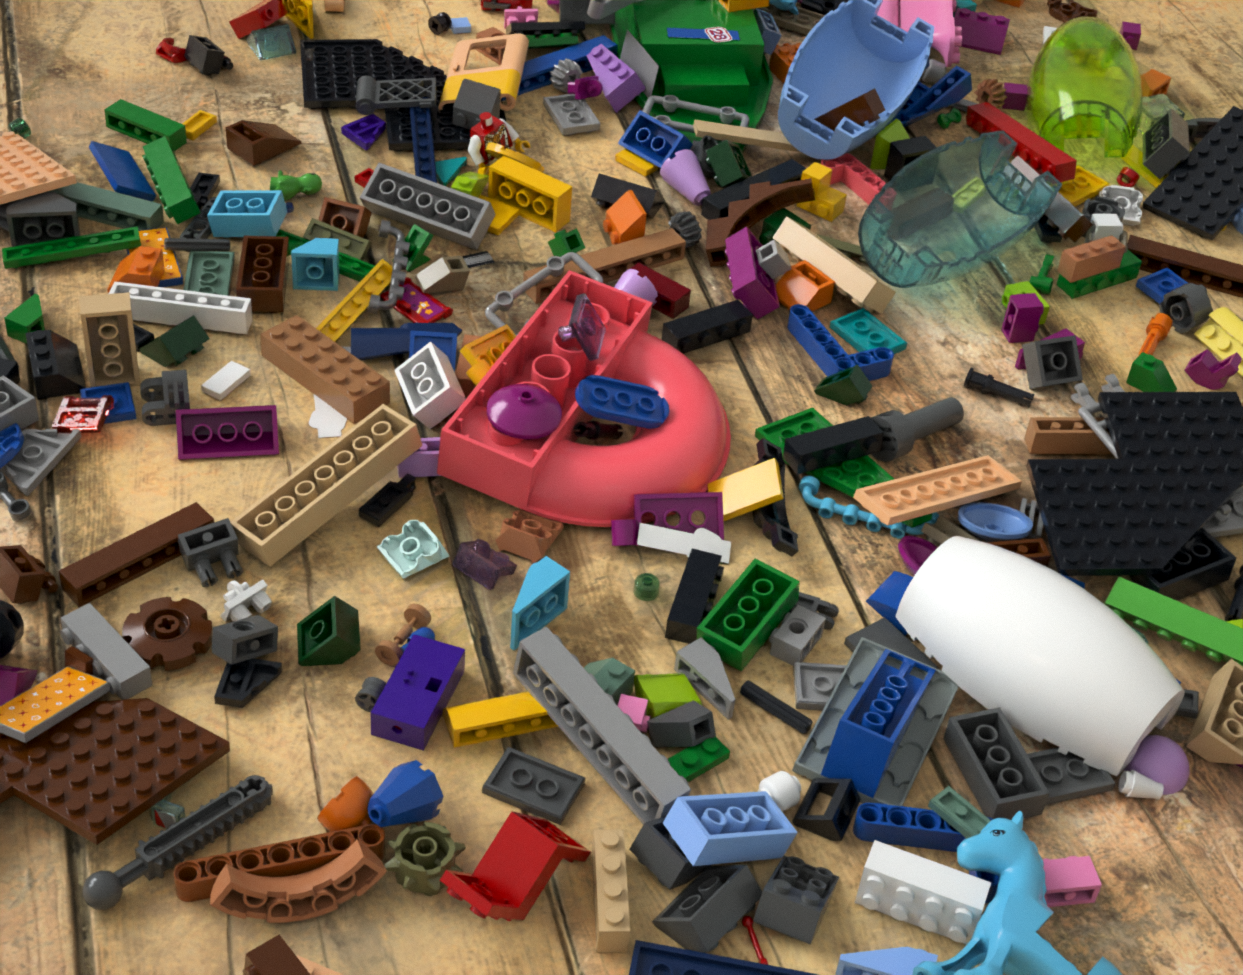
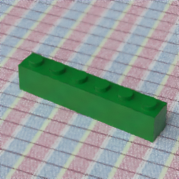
(170, 181)

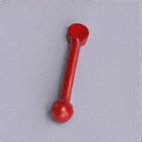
(747, 922)

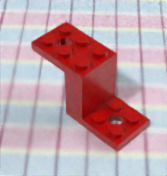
(514, 868)

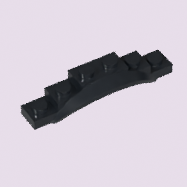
(773, 517)

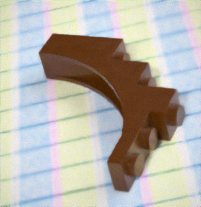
(762, 201)

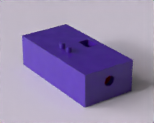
(417, 692)

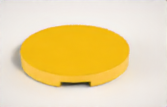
(498, 151)

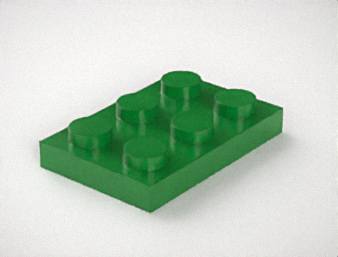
(549, 40)

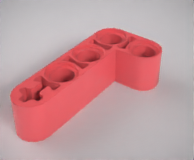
(855, 176)

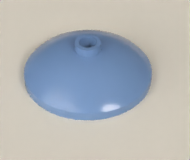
(994, 522)

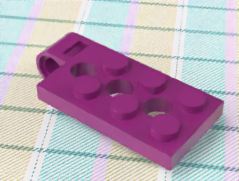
(659, 505)

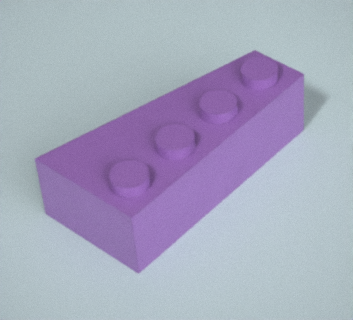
(617, 79)

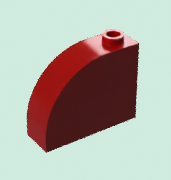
(258, 17)

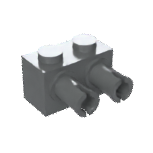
(209, 545)

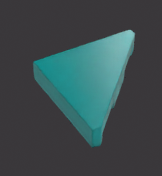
(448, 169)

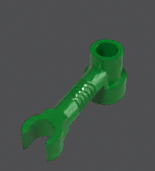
(1042, 282)

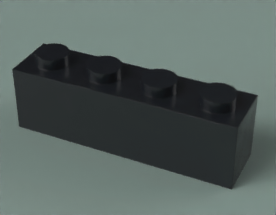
(707, 327)
(833, 445)
(694, 595)

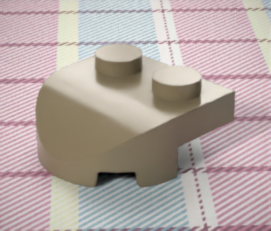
(944, 530)

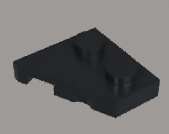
(245, 681)

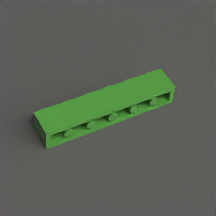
(1176, 621)

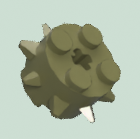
(423, 857)

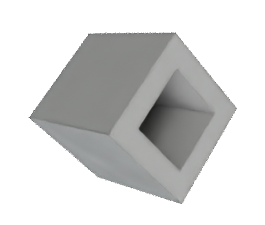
(773, 259)

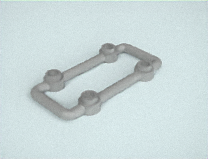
(671, 103)
(554, 267)

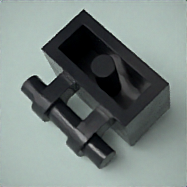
(206, 55)

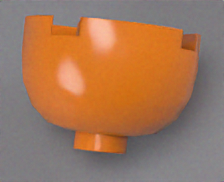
(348, 808)

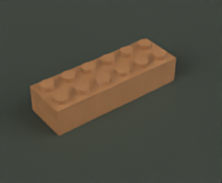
(325, 368)

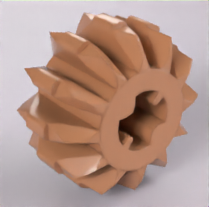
(991, 92)

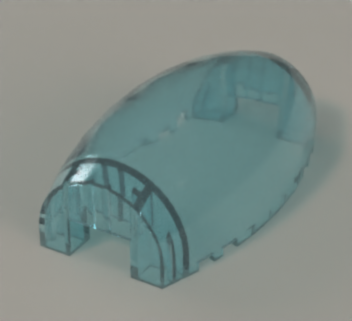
(952, 212)

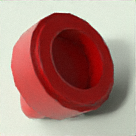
(1129, 175)

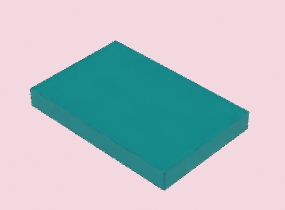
(866, 332)

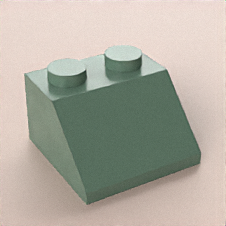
(612, 677)

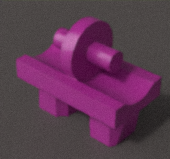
(585, 87)

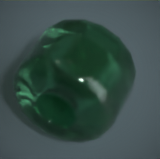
(20, 127)
(646, 587)

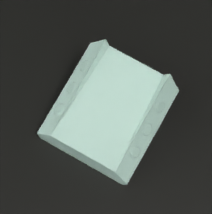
(412, 549)

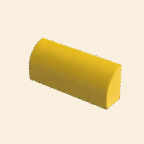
(495, 719)

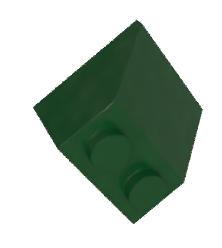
(727, 163)
(176, 343)
(329, 634)

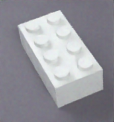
(922, 892)

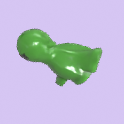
(290, 186)

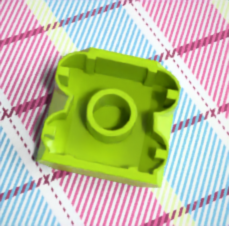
(664, 692)

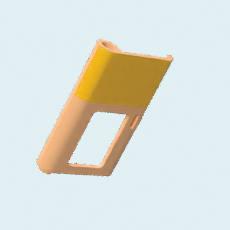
(504, 77)

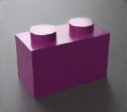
(1022, 318)

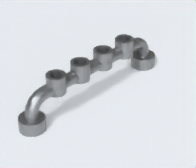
(397, 276)

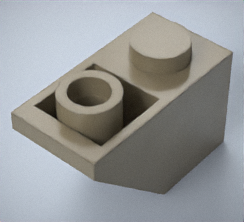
(444, 275)

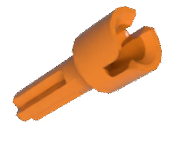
(1156, 331)

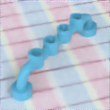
(851, 513)

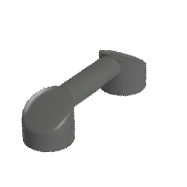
(17, 508)

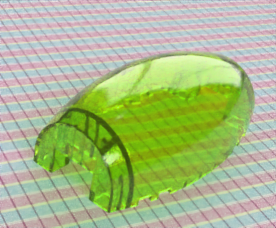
(1086, 87)

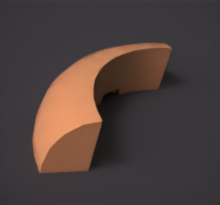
(297, 895)

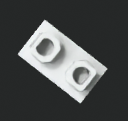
(241, 597)

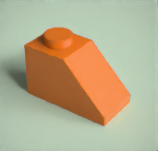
(1155, 83)

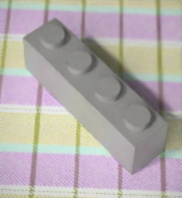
(111, 654)

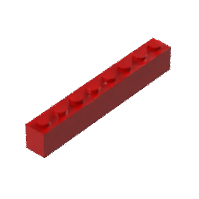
(1031, 147)

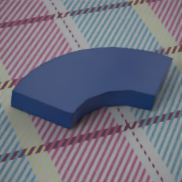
(10, 443)

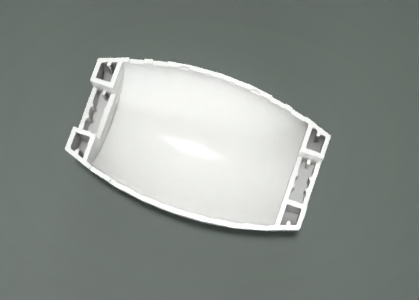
(1039, 651)

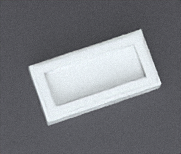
(225, 380)

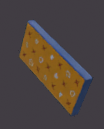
(155, 238)

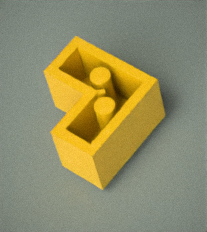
(828, 201)

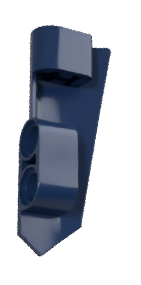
(382, 342)

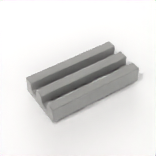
(1033, 508)

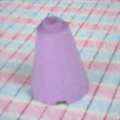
(686, 176)
(637, 286)

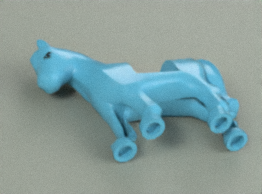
(1008, 928)

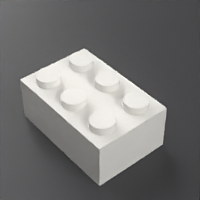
(430, 385)

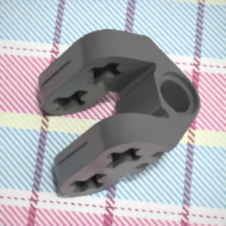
(169, 395)

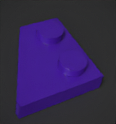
(364, 130)

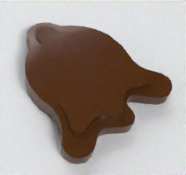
(1066, 12)

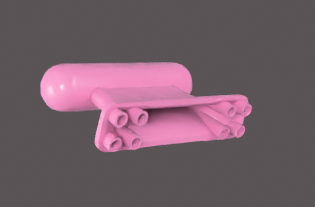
(939, 13)

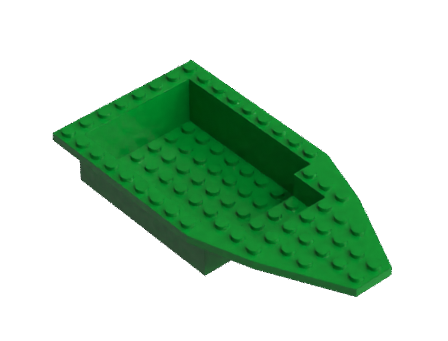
(698, 68)

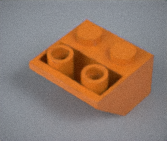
(805, 286)

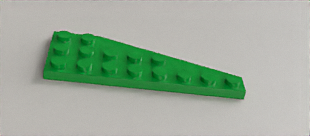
(842, 476)

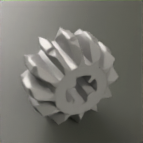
(563, 73)

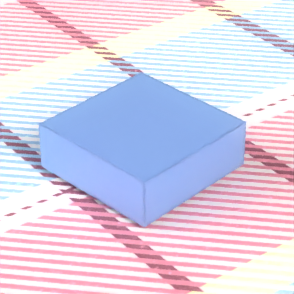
(460, 25)

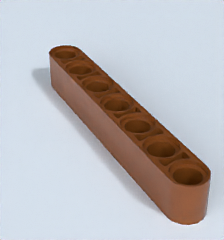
(274, 859)

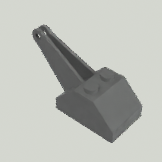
(39, 219)

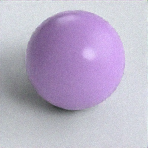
(1162, 762)

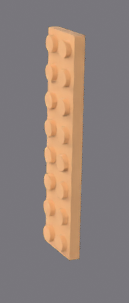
(936, 490)

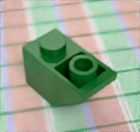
(25, 319)

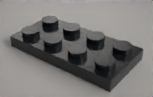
(542, 28)

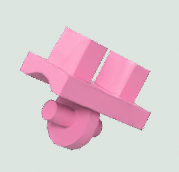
(520, 16)

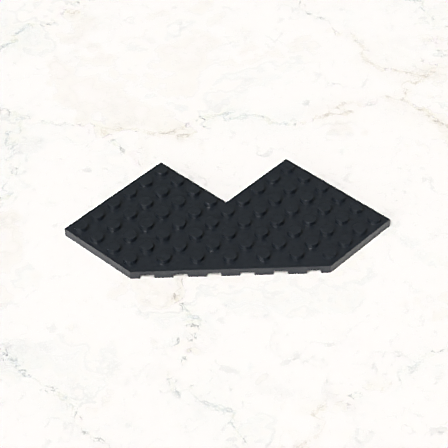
(332, 75)
(1170, 478)

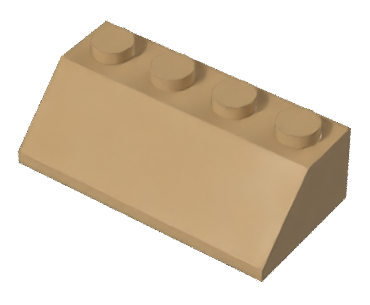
(1219, 724)

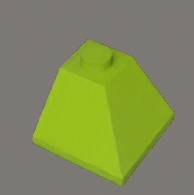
(891, 133)

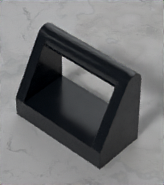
(838, 813)

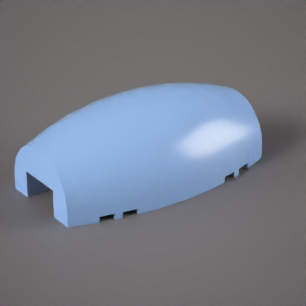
(841, 60)

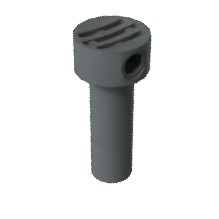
(903, 430)

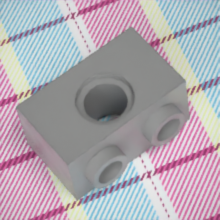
(796, 635)

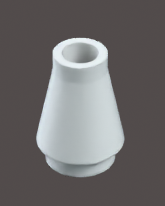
(1139, 786)

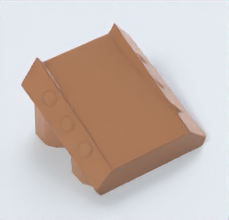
(528, 534)

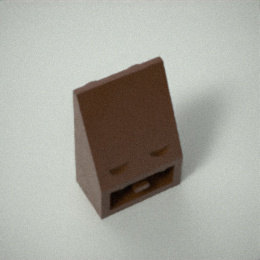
(258, 140)

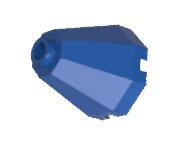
(406, 796)

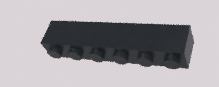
(717, 204)

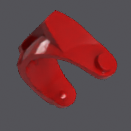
(166, 46)

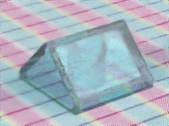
(271, 42)

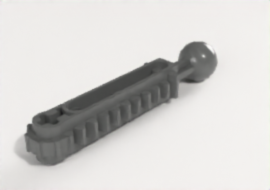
(105, 888)

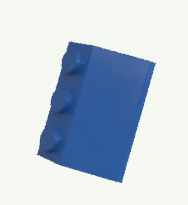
(653, 139)

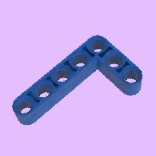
(827, 351)
(912, 828)

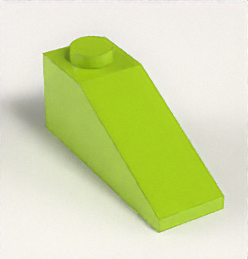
(470, 183)

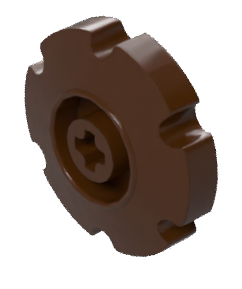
(168, 632)

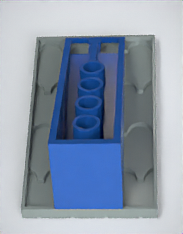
(878, 724)

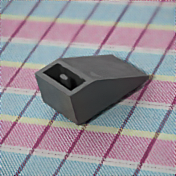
(796, 898)

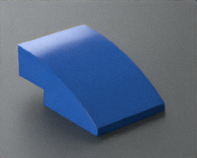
(888, 597)

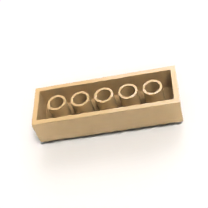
(848, 276)

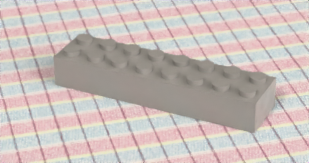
(598, 726)

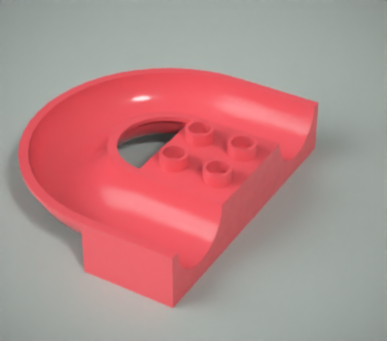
(579, 480)

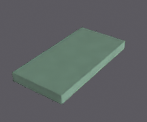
(210, 272)

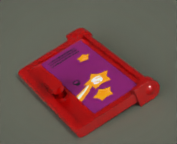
(419, 306)

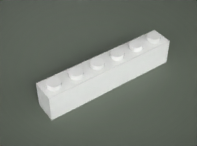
(175, 306)

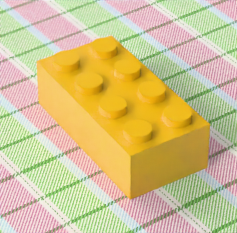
(533, 192)

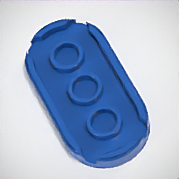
(621, 401)

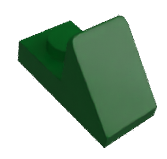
(418, 240)

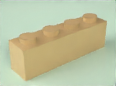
(610, 891)

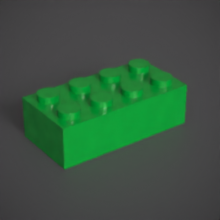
(749, 613)

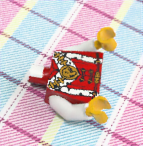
(495, 131)

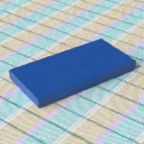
(122, 171)

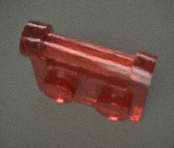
(83, 414)

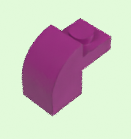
(1209, 372)

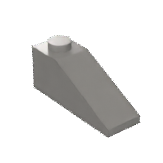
(706, 675)

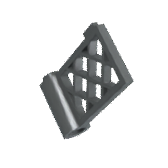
(370, 94)

